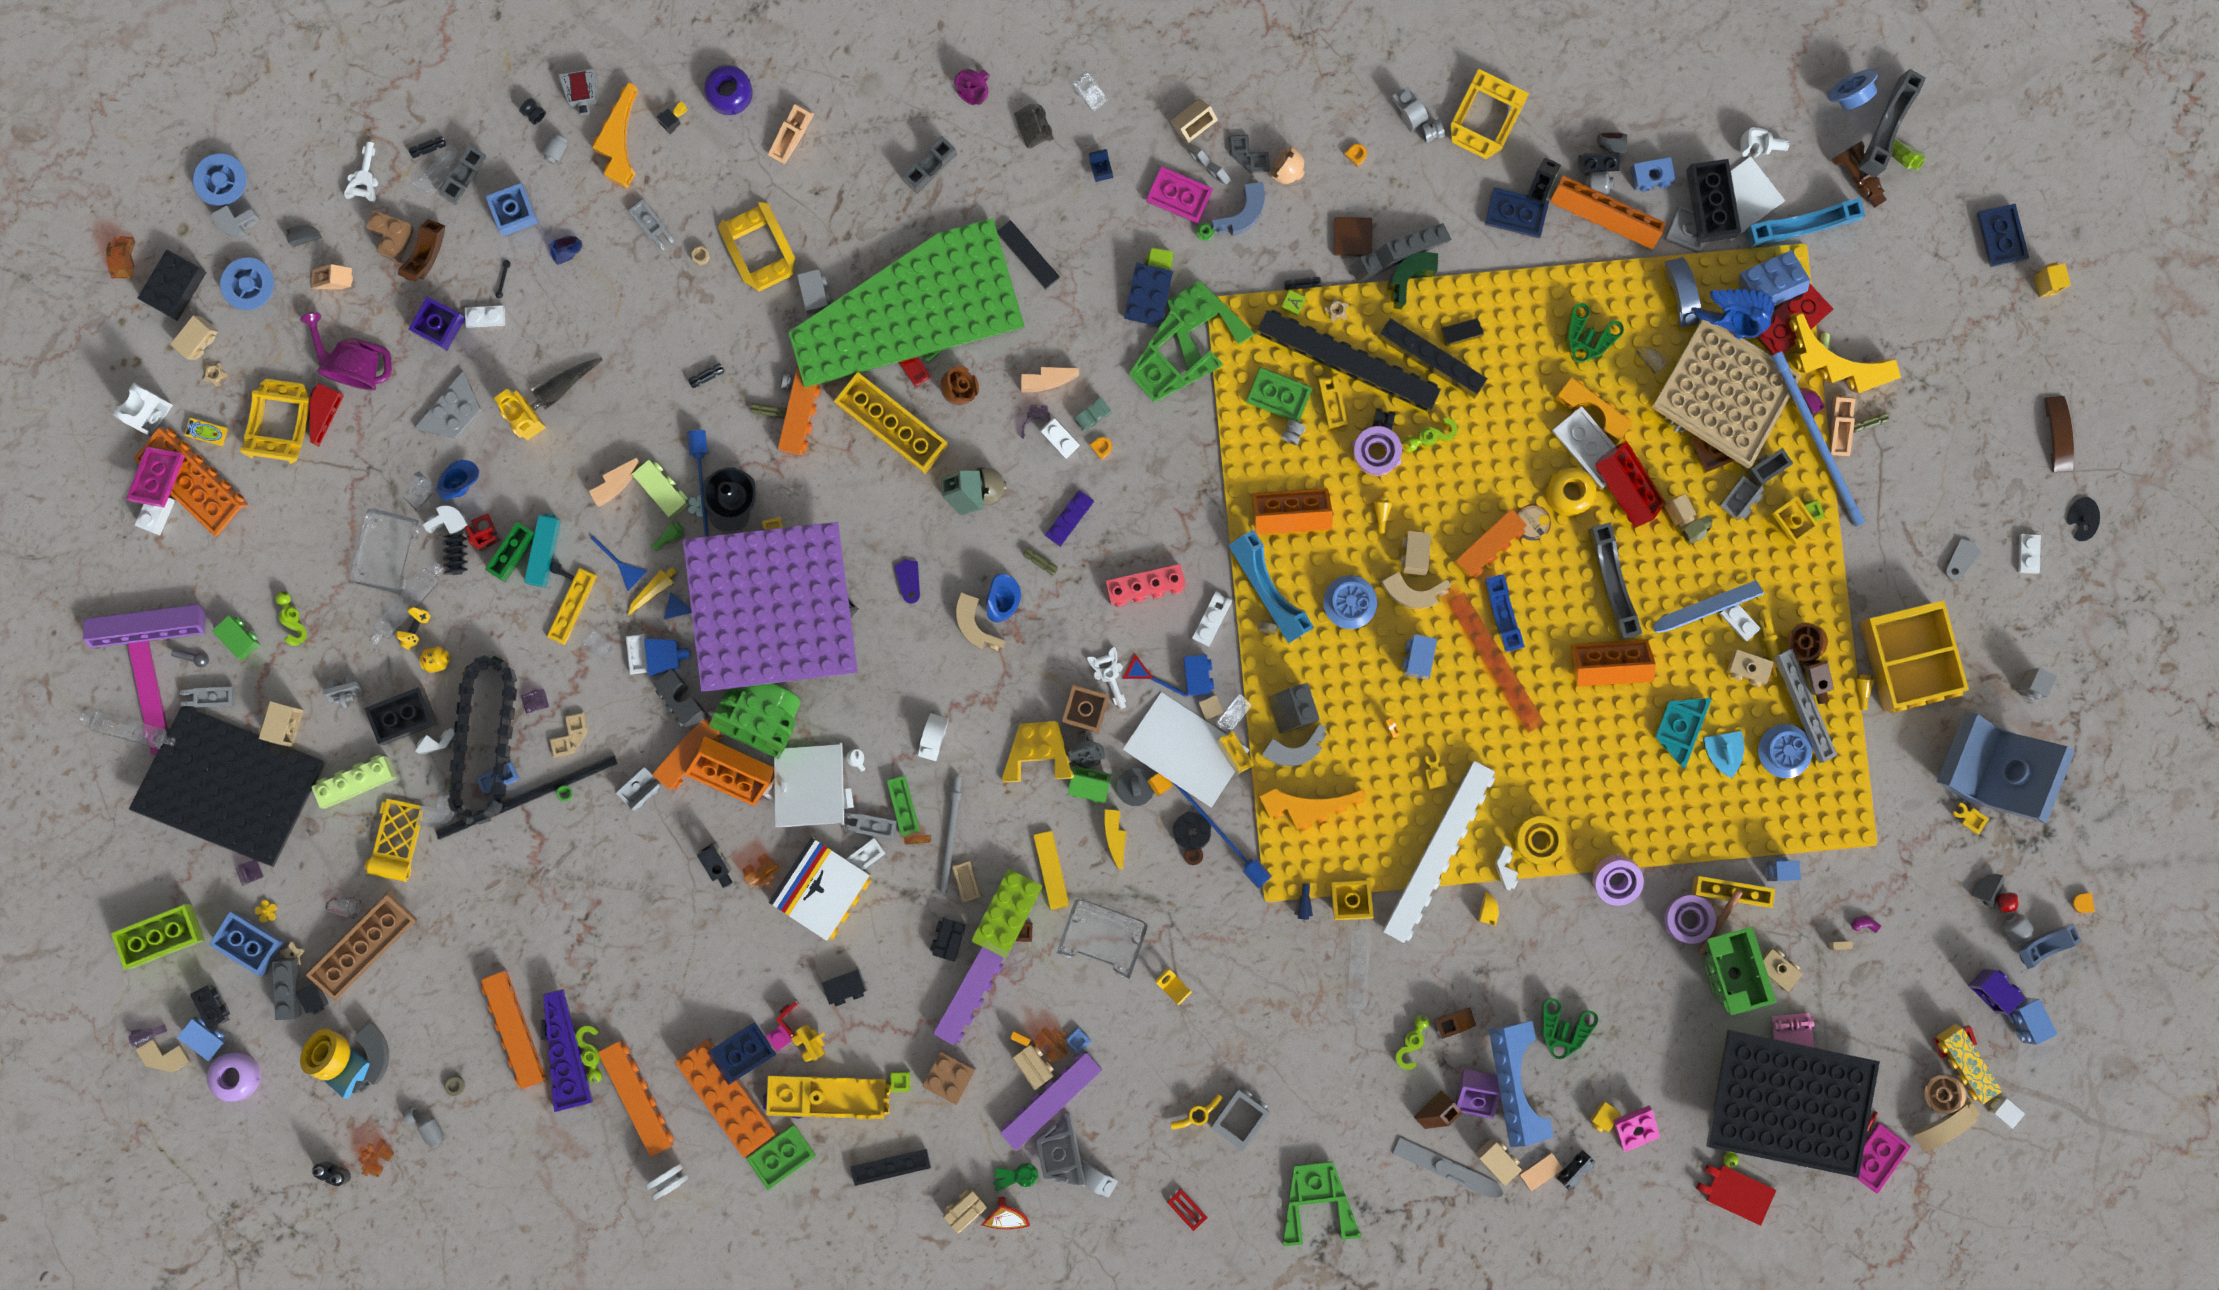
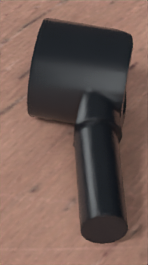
(555, 568)

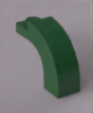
(1418, 264)

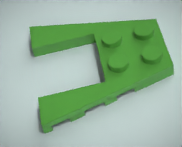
(1197, 306)
(1157, 375)
(1312, 1185)

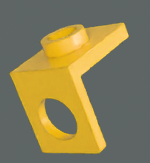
(1173, 986)

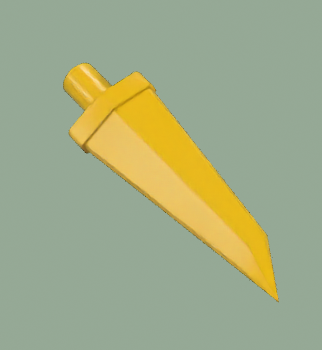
(654, 587)

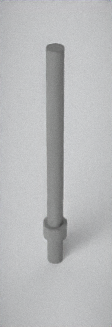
(955, 797)

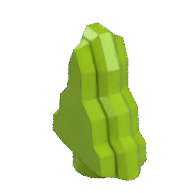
(1907, 155)

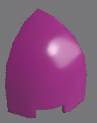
(1812, 400)

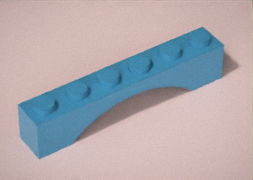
(1820, 220)
(1250, 555)

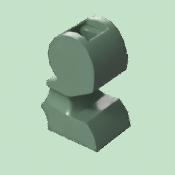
(1092, 415)

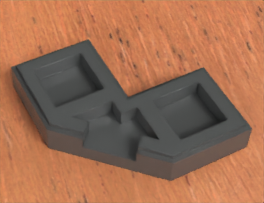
(1252, 162)

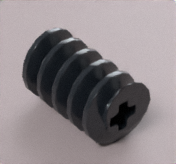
(454, 555)

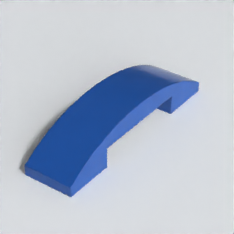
(1503, 613)

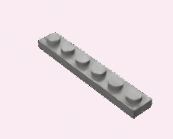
(1805, 705)

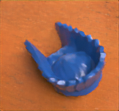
(1744, 311)

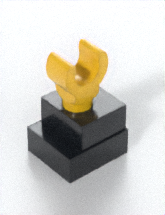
(669, 119)

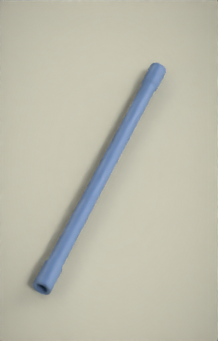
(1819, 441)

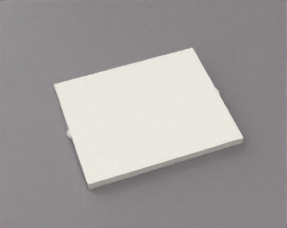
(1753, 193)

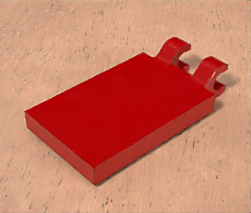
(1738, 1193)

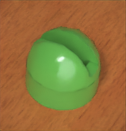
(562, 790)

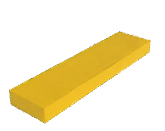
(571, 606)
(1051, 870)

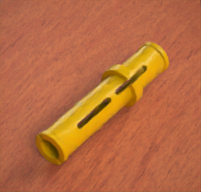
(1770, 639)

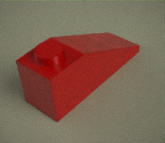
(323, 408)

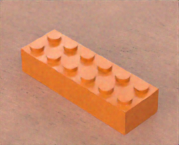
(729, 1104)

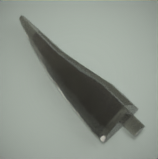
(555, 387)

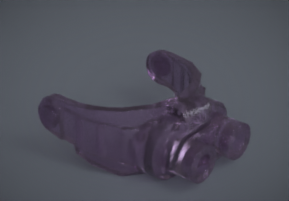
(1036, 413)

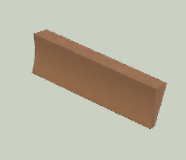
(361, 945)

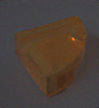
(917, 839)

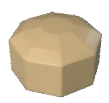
(700, 255)

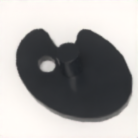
(2084, 512)

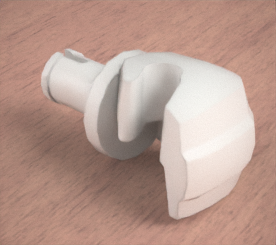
(1761, 142)

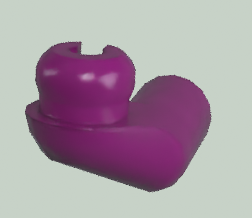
(1865, 921)

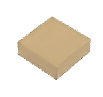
(1210, 707)
(1840, 945)

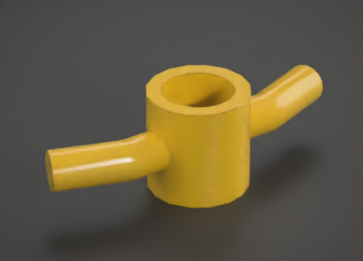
(1189, 1120)

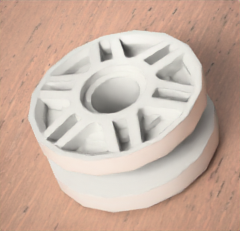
(667, 1182)

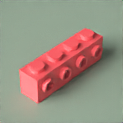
(1145, 584)

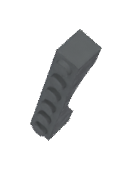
(1881, 144)
(1606, 554)

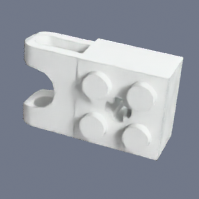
(142, 409)

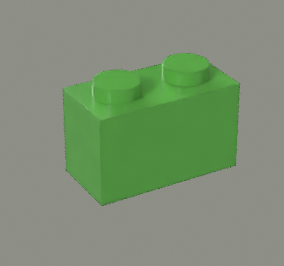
(236, 637)
(1089, 784)

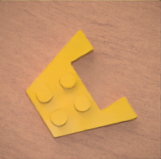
(1037, 743)

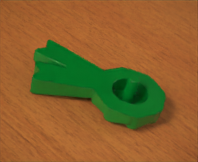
(1025, 1175)

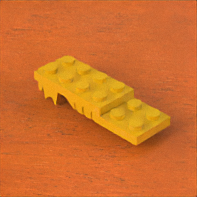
(828, 1097)

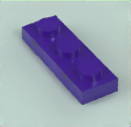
(1069, 518)

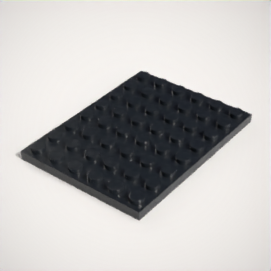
(227, 786)
(1793, 1103)

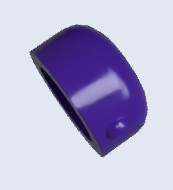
(735, 102)

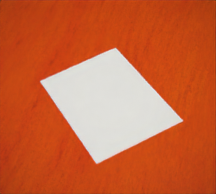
(1182, 749)

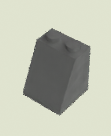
(1293, 708)

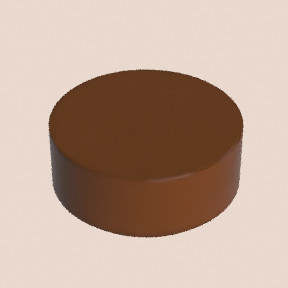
(1193, 857)

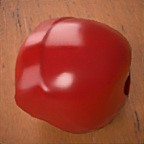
(2008, 902)

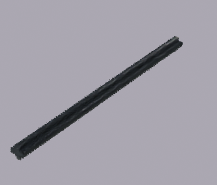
(534, 794)

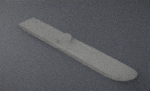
(1447, 1168)

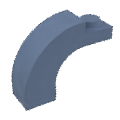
(1254, 199)
(1685, 290)
(2048, 944)

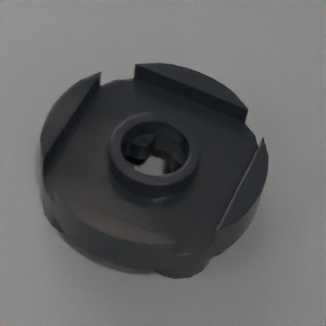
(1191, 842)

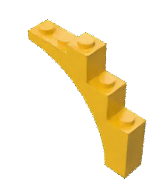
(1834, 368)

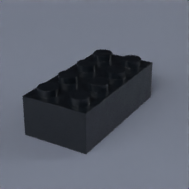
(1713, 200)

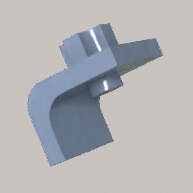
(2004, 769)

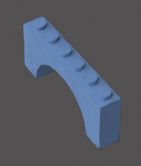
(1508, 1047)

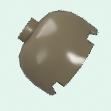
(992, 485)

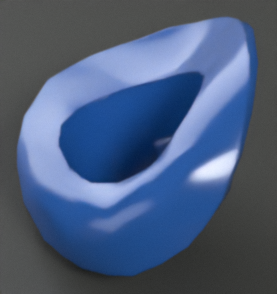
(457, 479)
(1002, 598)

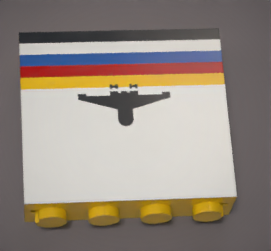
(820, 889)

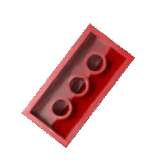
(1630, 484)

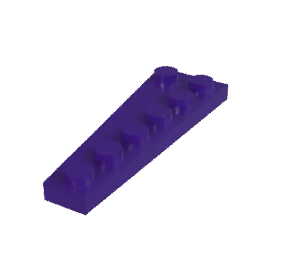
(567, 1071)

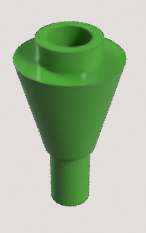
(670, 534)

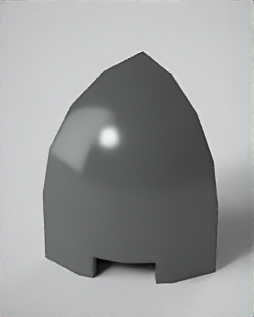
(302, 234)
(1989, 889)

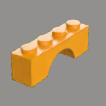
(1613, 423)

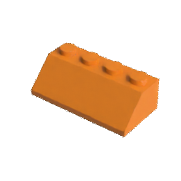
(1292, 511)
(1613, 662)
(729, 771)

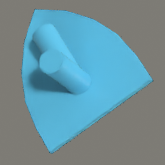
(1726, 751)

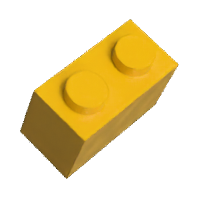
(2052, 279)

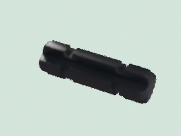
(427, 147)
(1302, 283)
(706, 375)

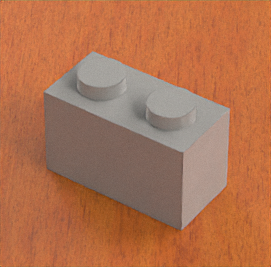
(813, 291)
(2036, 684)

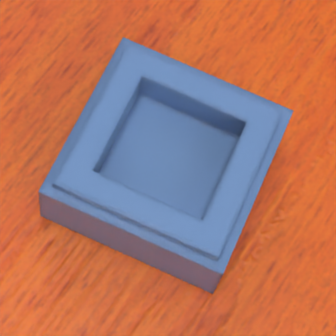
(1078, 1040)

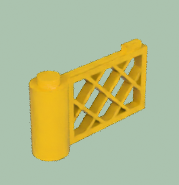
(388, 865)

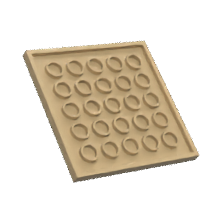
(1725, 392)

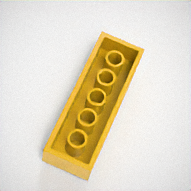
(891, 423)

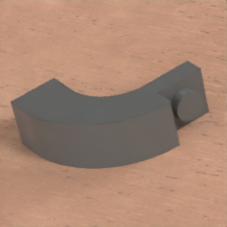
(377, 1055)

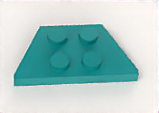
(1681, 726)

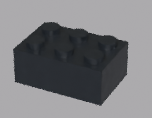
(171, 285)
(401, 716)

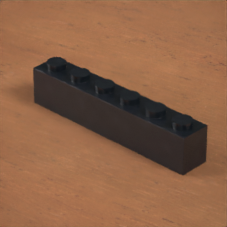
(1432, 358)

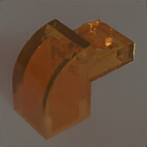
(119, 257)

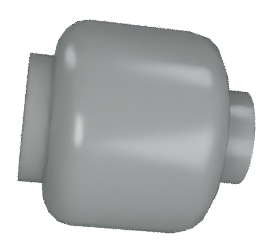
(1600, 182)
(2018, 928)

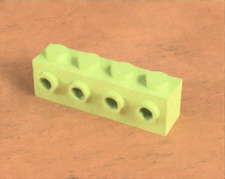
(353, 782)

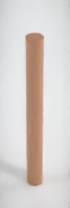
(1722, 918)

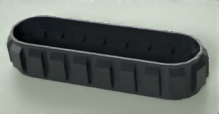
(461, 730)

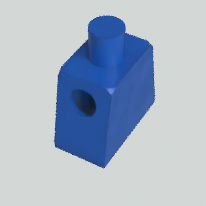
(664, 655)

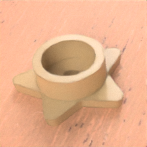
(1337, 305)
(210, 370)
(292, 948)

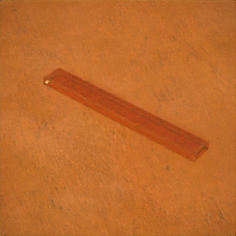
(1496, 662)

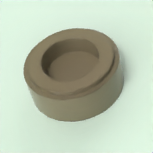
(1267, 627)
(454, 1085)

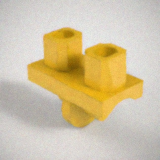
(812, 1042)

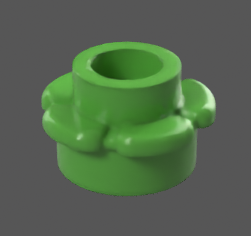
(1205, 236)

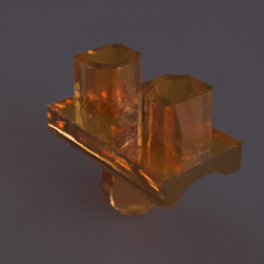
(762, 874)
(1046, 1037)
(371, 1166)

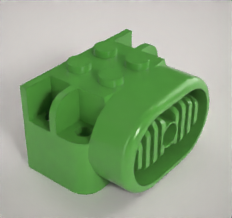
(758, 716)
(1741, 953)

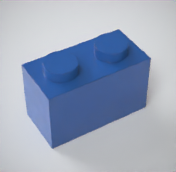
(1197, 675)

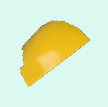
(1489, 910)

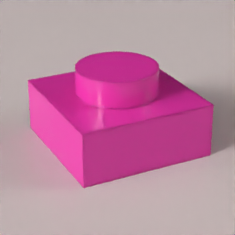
(779, 1038)

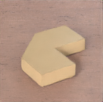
(568, 744)
(154, 1058)

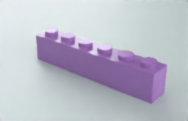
(144, 626)
(969, 996)
(1047, 1104)

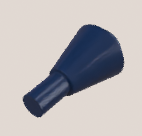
(1304, 906)

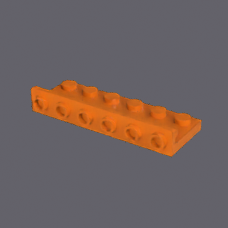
(198, 485)

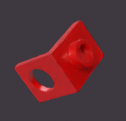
(487, 533)
(480, 546)
(784, 1012)

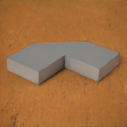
(1215, 171)

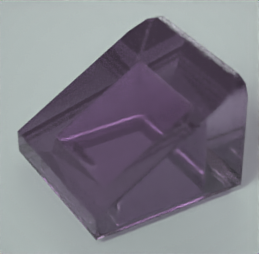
(535, 701)
(249, 872)

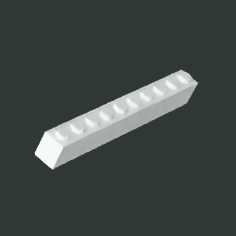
(1438, 852)

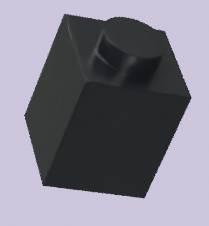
(312, 999)

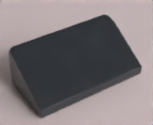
(1462, 332)

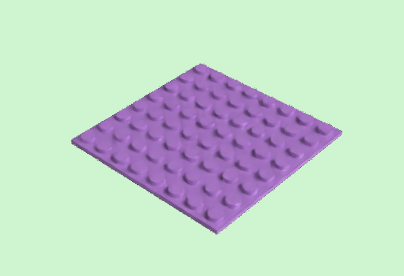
(769, 606)

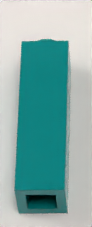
(542, 550)

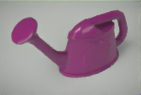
(351, 360)

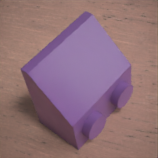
(1478, 1093)

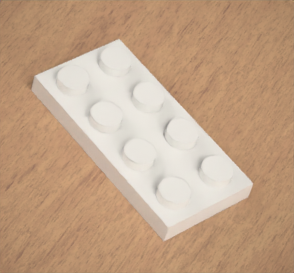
(1584, 442)

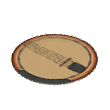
(1530, 515)

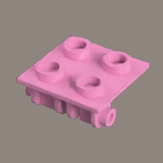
(1793, 1028)

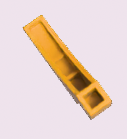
(612, 139)
(1304, 810)

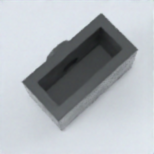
(1769, 467)

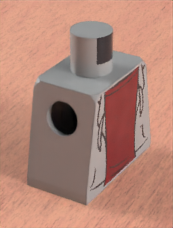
(580, 89)

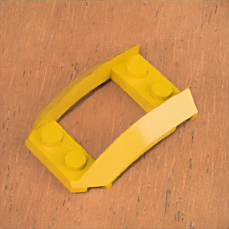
(1497, 89)
(747, 223)
(273, 447)

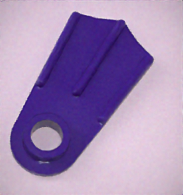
(908, 579)

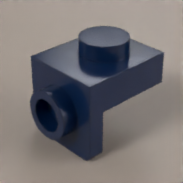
(1100, 165)

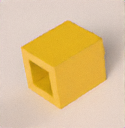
(1604, 1117)

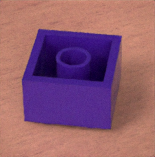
(436, 323)
(1996, 991)

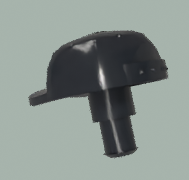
(729, 498)

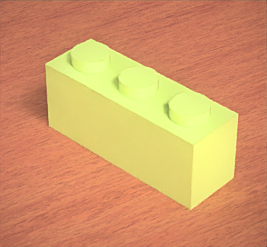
(661, 488)

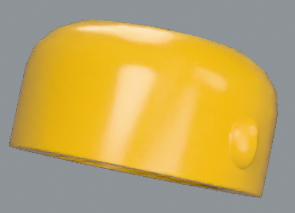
(1559, 501)
(1555, 834)
(325, 1054)

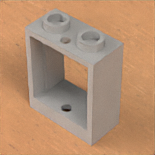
(1244, 1094)

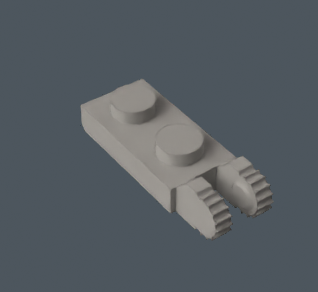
(649, 222)
(209, 697)
(872, 826)

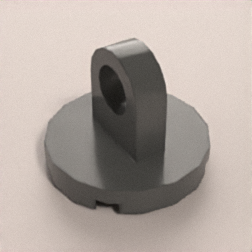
(1085, 753)
(1134, 788)

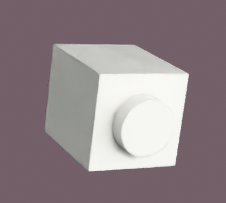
(2006, 1112)

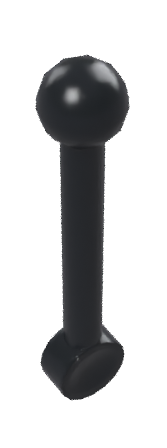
(506, 264)

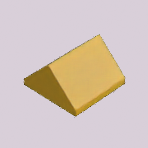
(1795, 520)
(1351, 900)

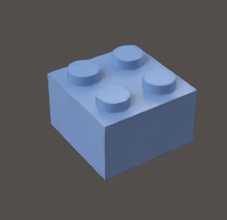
(512, 209)
(1419, 657)
(2032, 1022)

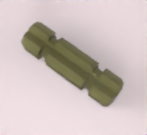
(768, 410)
(1870, 422)
(1040, 561)

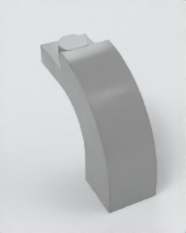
(1287, 756)

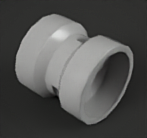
(1432, 131)
(1293, 432)

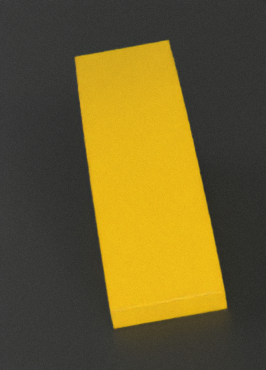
(1115, 837)

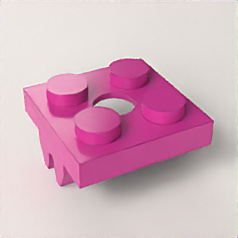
(1626, 1125)

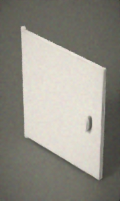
(810, 786)

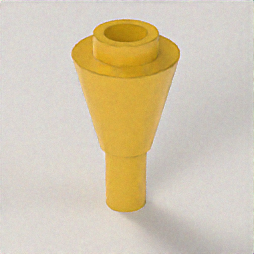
(1382, 510)
(1864, 687)

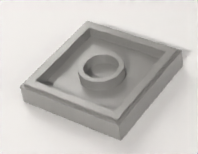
(1683, 230)

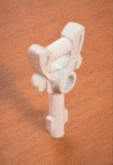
(363, 177)
(1109, 674)

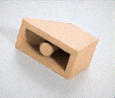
(331, 277)

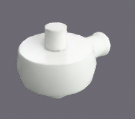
(855, 759)

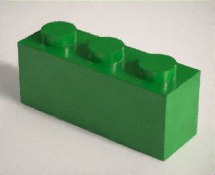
(510, 552)

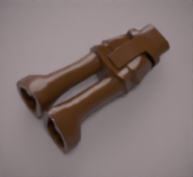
(1866, 185)

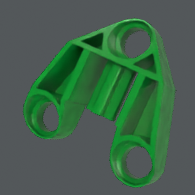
(1574, 330)
(1579, 1033)

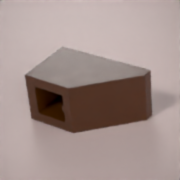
(1454, 1023)
(1438, 1112)

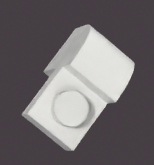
(448, 516)
(933, 736)

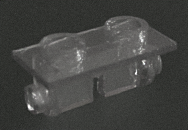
(1233, 714)

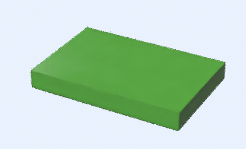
(1279, 395)
(781, 1156)

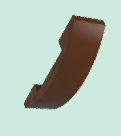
(2061, 434)

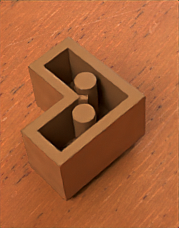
(394, 235)

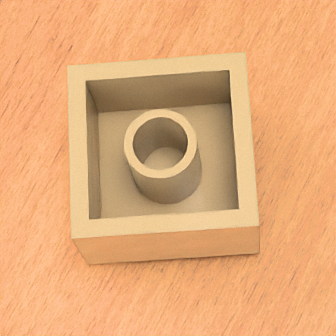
(280, 724)

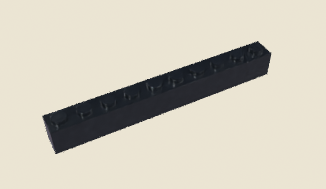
(1348, 361)

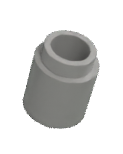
(554, 148)
(430, 1132)

